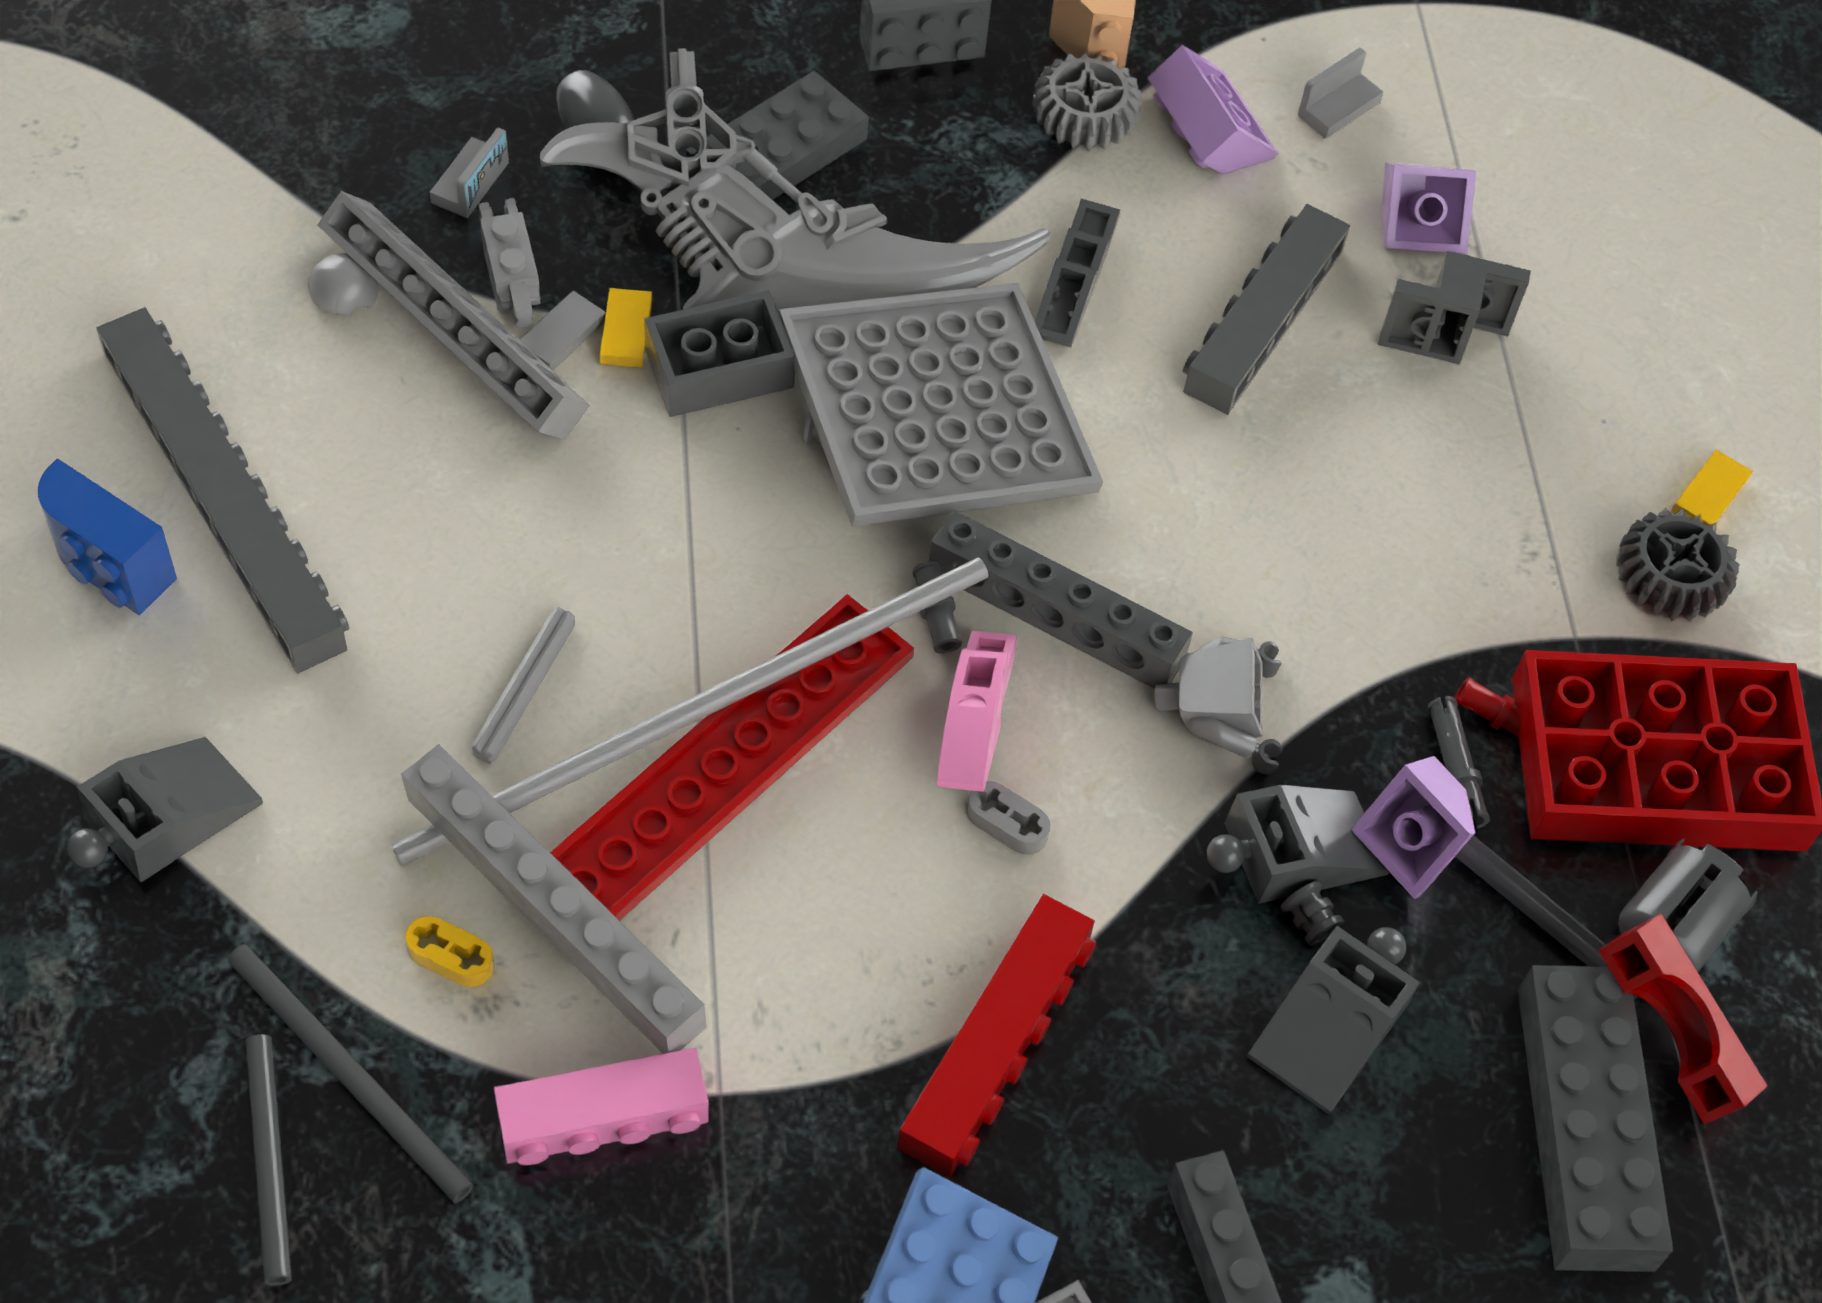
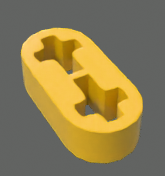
(454, 941)

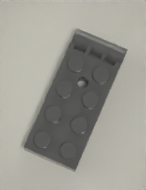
(798, 131)

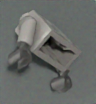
(1224, 696)

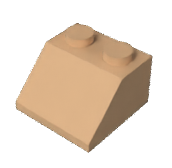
(1093, 28)

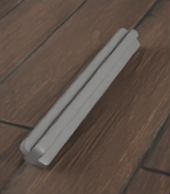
(523, 685)

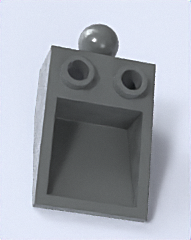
(166, 806)
(1293, 839)
(1336, 1015)

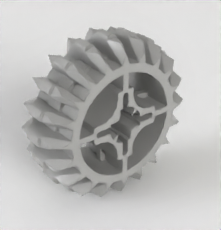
(1087, 101)

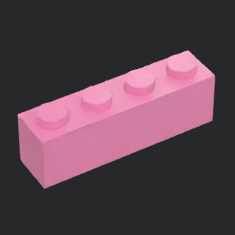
(602, 1106)

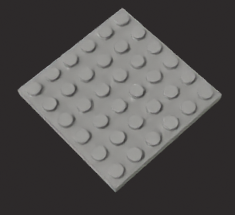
(937, 403)

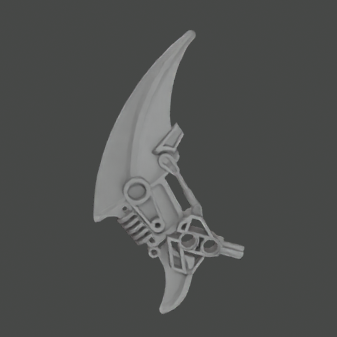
(728, 222)

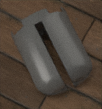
(1700, 874)

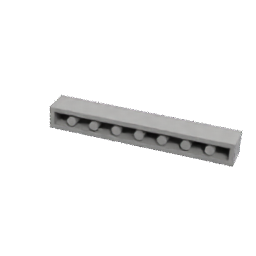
(555, 902)

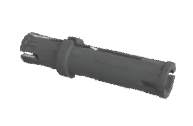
(1457, 755)

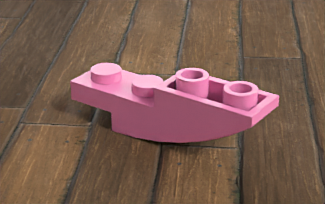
(975, 710)

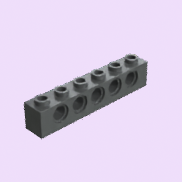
(1064, 602)

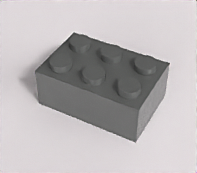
(922, 31)
(719, 353)

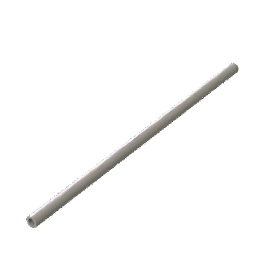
(712, 700)

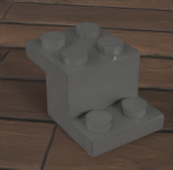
(1442, 317)

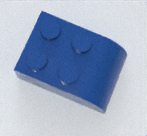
(105, 539)

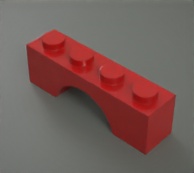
(1712, 1060)

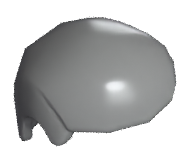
(341, 285)

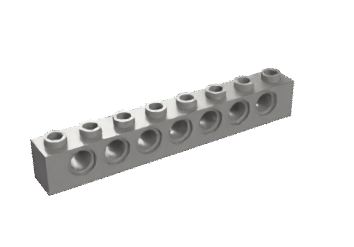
(454, 316)

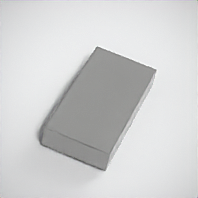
(563, 329)

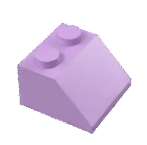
(1418, 824)

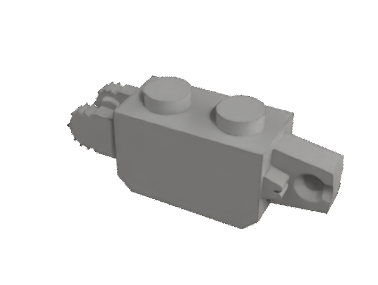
(510, 261)

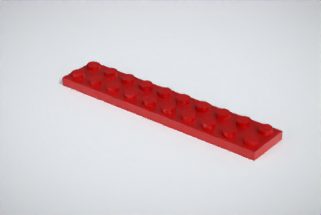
(724, 767)

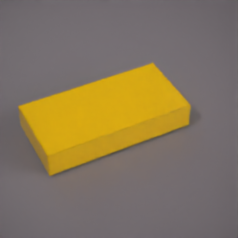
(624, 328)
(1713, 488)

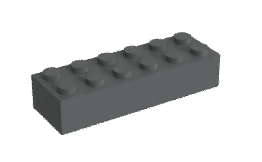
(1593, 1121)

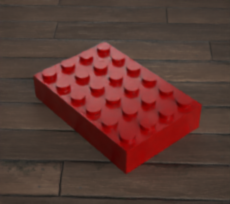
(1666, 751)

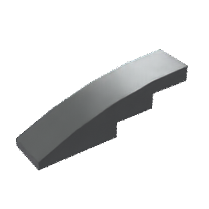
(1076, 272)

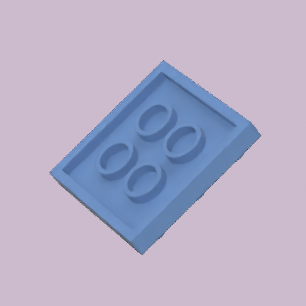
(959, 1250)

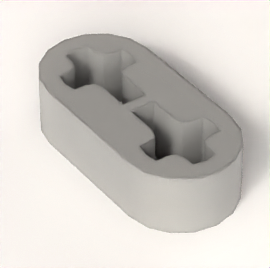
(1008, 817)

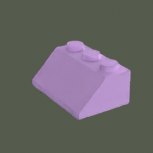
(1209, 113)

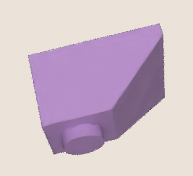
(1427, 207)

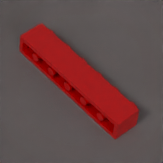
(995, 1036)

